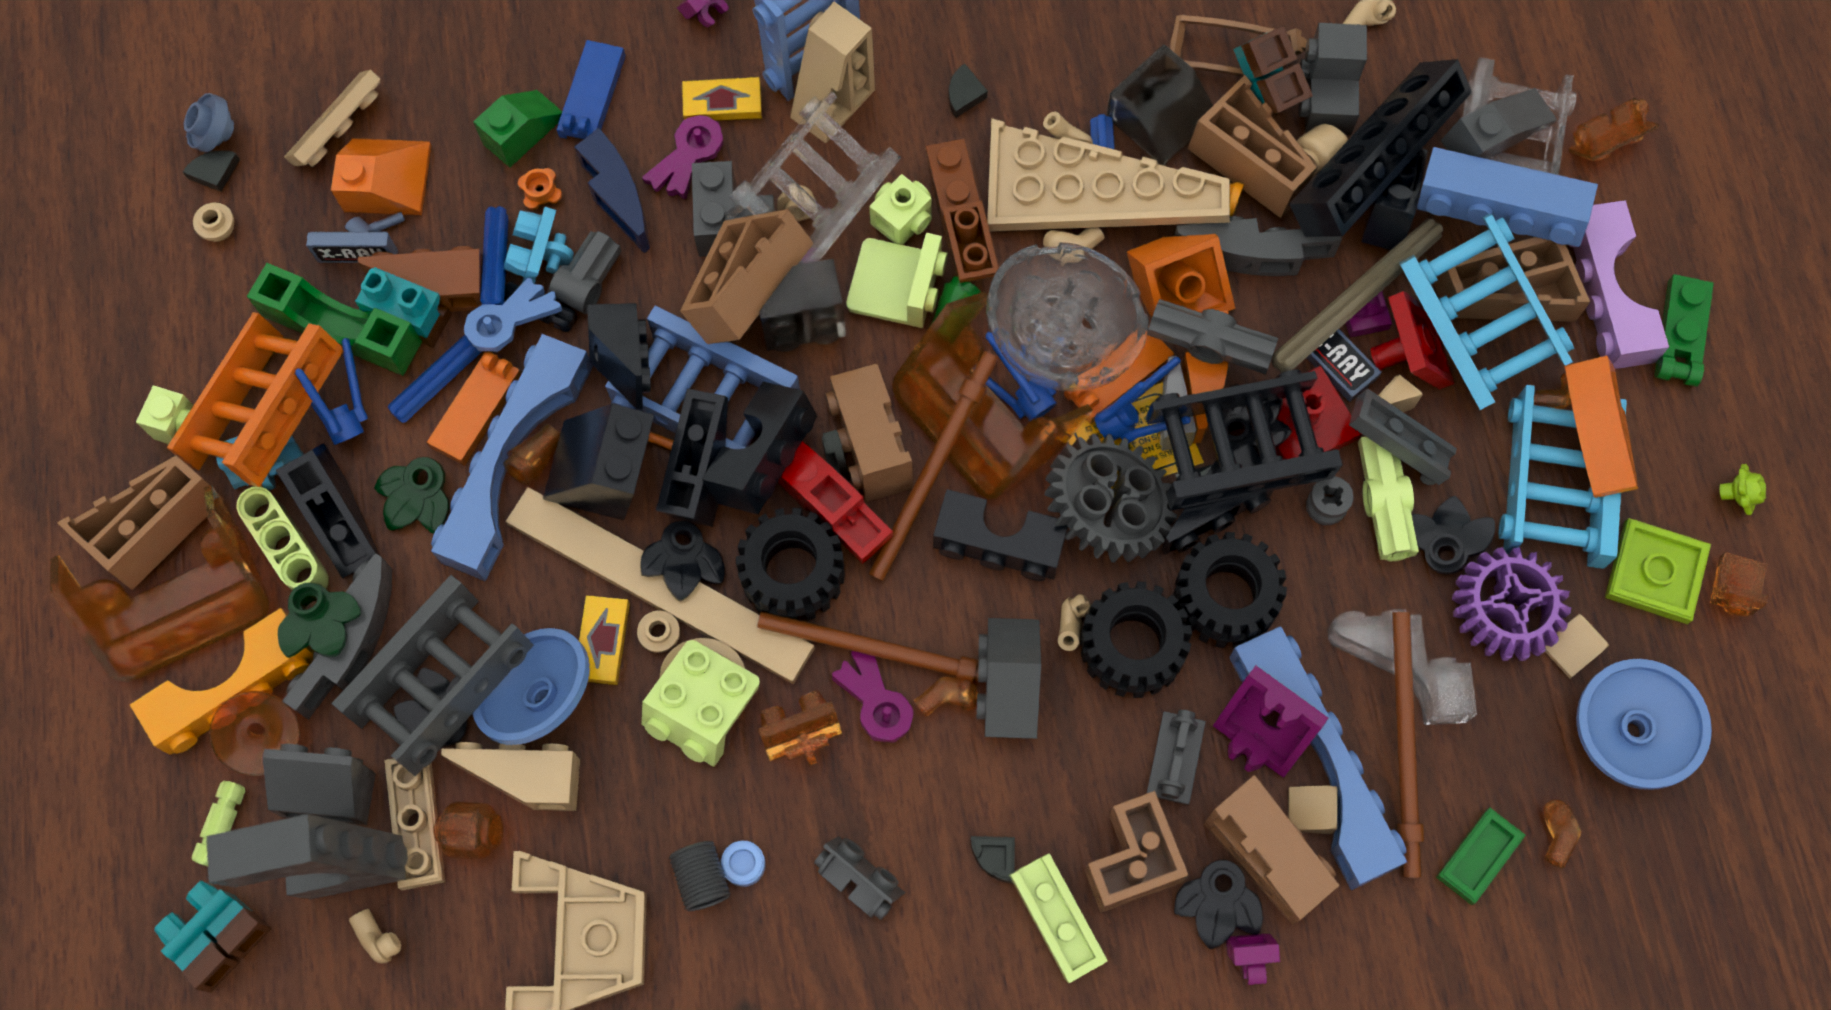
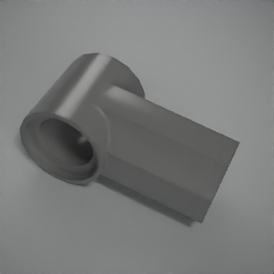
(582, 279)

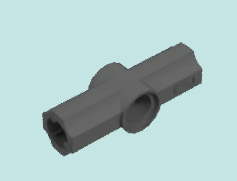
(1212, 336)

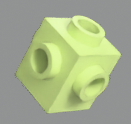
(901, 209)

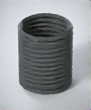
(699, 876)

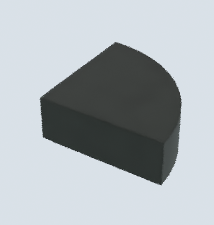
(965, 91)
(212, 168)
(834, 453)
(995, 856)

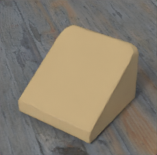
(1401, 394)
(1576, 646)
(1313, 808)

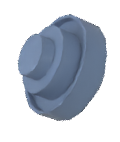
(208, 123)

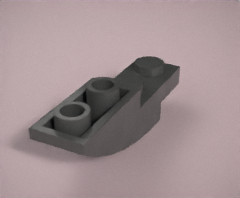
(1263, 253)
(372, 592)

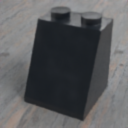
(599, 460)

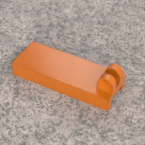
(1151, 358)
(474, 408)

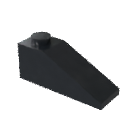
(695, 446)
(329, 508)

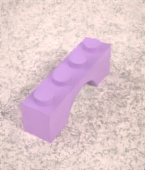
(1625, 329)

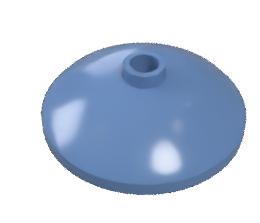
(538, 691)
(1664, 708)

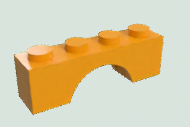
(179, 716)

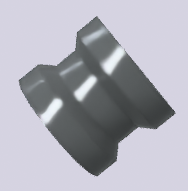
(1324, 508)

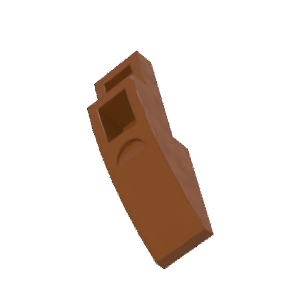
(961, 211)

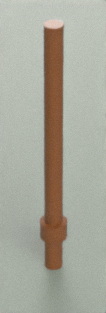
(970, 393)
(962, 668)
(1409, 829)

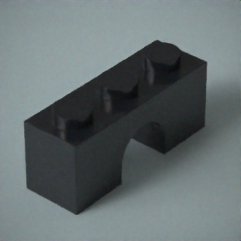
(749, 475)
(963, 533)

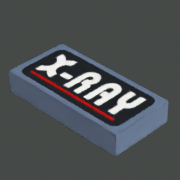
(348, 246)
(1345, 365)

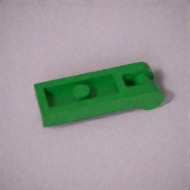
(1685, 328)

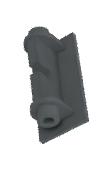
(1176, 756)
(873, 884)

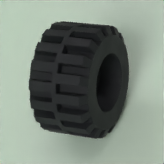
(781, 534)
(1241, 559)
(1140, 606)

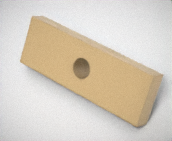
(334, 120)
(407, 797)

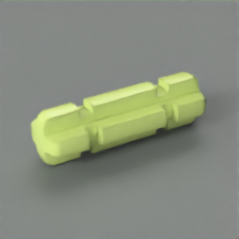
(219, 817)

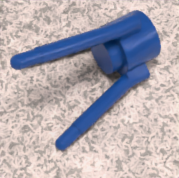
(1032, 398)
(1121, 416)
(340, 421)

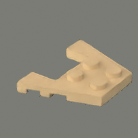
(596, 936)

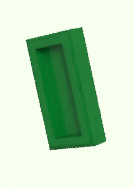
(1480, 856)

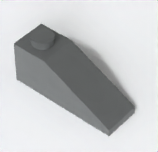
(1499, 125)

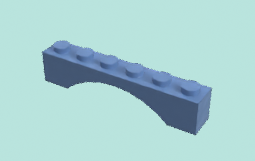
(548, 383)
(1363, 840)

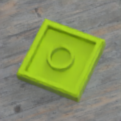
(1658, 571)

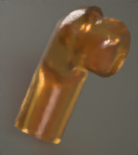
(1554, 398)
(949, 691)
(1563, 830)

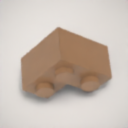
(1148, 856)

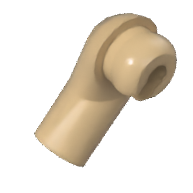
(1061, 128)
(1088, 238)
(1071, 621)

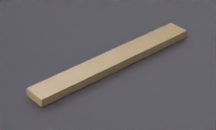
(620, 565)

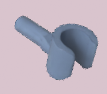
(357, 224)

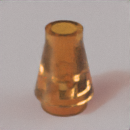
(532, 455)

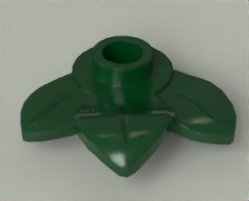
(409, 499)
(319, 626)

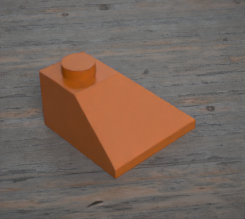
(381, 176)
(1182, 272)

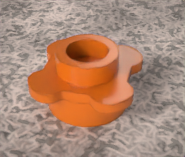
(537, 178)

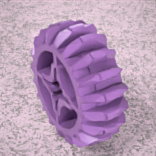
(1507, 575)

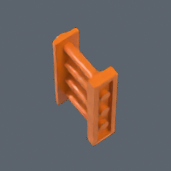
(276, 415)

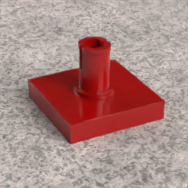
(1417, 344)
(1327, 415)

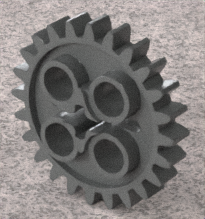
(1083, 495)

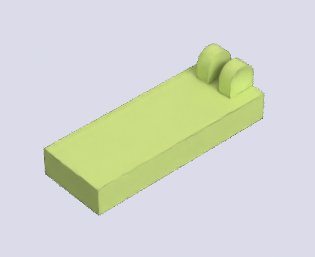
(1058, 918)

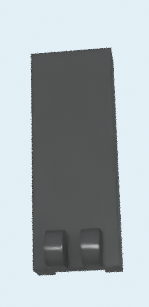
(1402, 437)

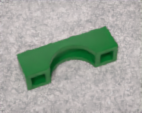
(372, 334)

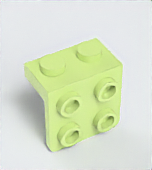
(897, 280)
(698, 701)

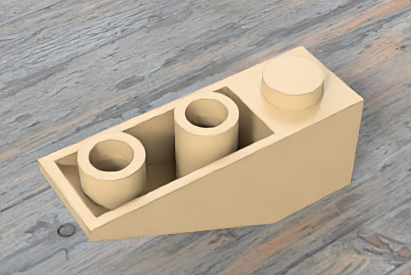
(533, 777)

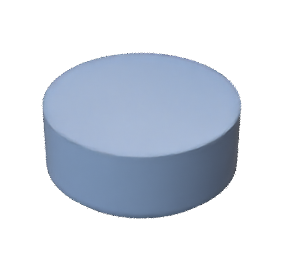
(743, 863)

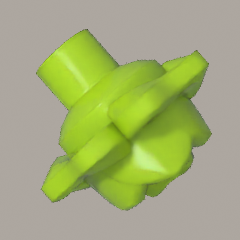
(1747, 489)

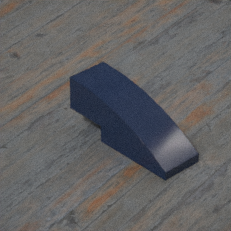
(613, 186)

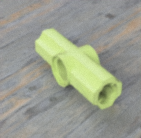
(1389, 501)

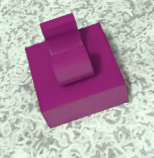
(700, 7)
(1371, 318)
(1252, 954)

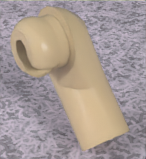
(1371, 12)
(378, 945)

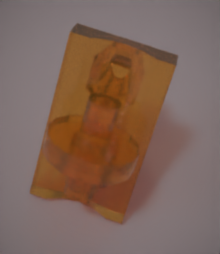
(800, 732)

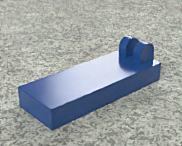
(591, 90)

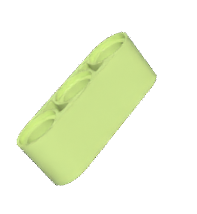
(270, 529)

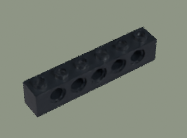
(1380, 149)

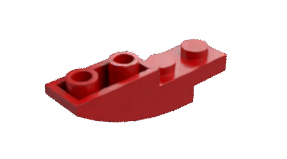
(835, 500)

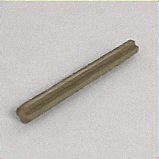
(1355, 297)

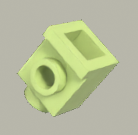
(163, 413)

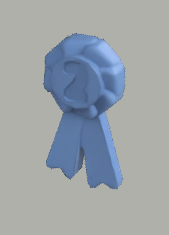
(493, 326)

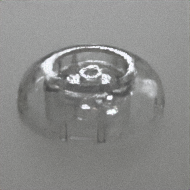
(1081, 287)

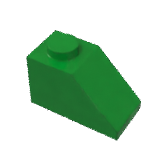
(516, 124)

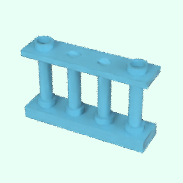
(1464, 345)
(1602, 536)

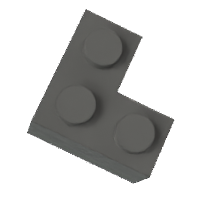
(1333, 73)
(711, 192)
(1012, 673)

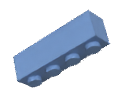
(1526, 198)

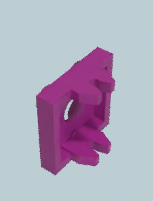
(1261, 743)

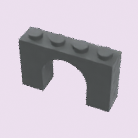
(311, 852)

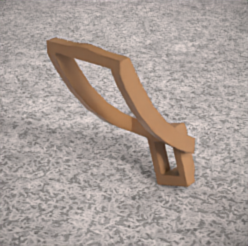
(1297, 41)

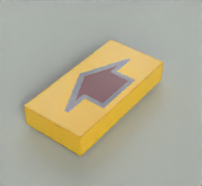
(723, 98)
(603, 636)

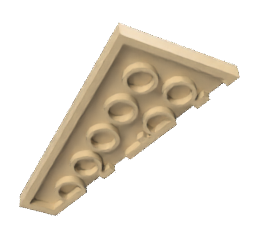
(1077, 184)

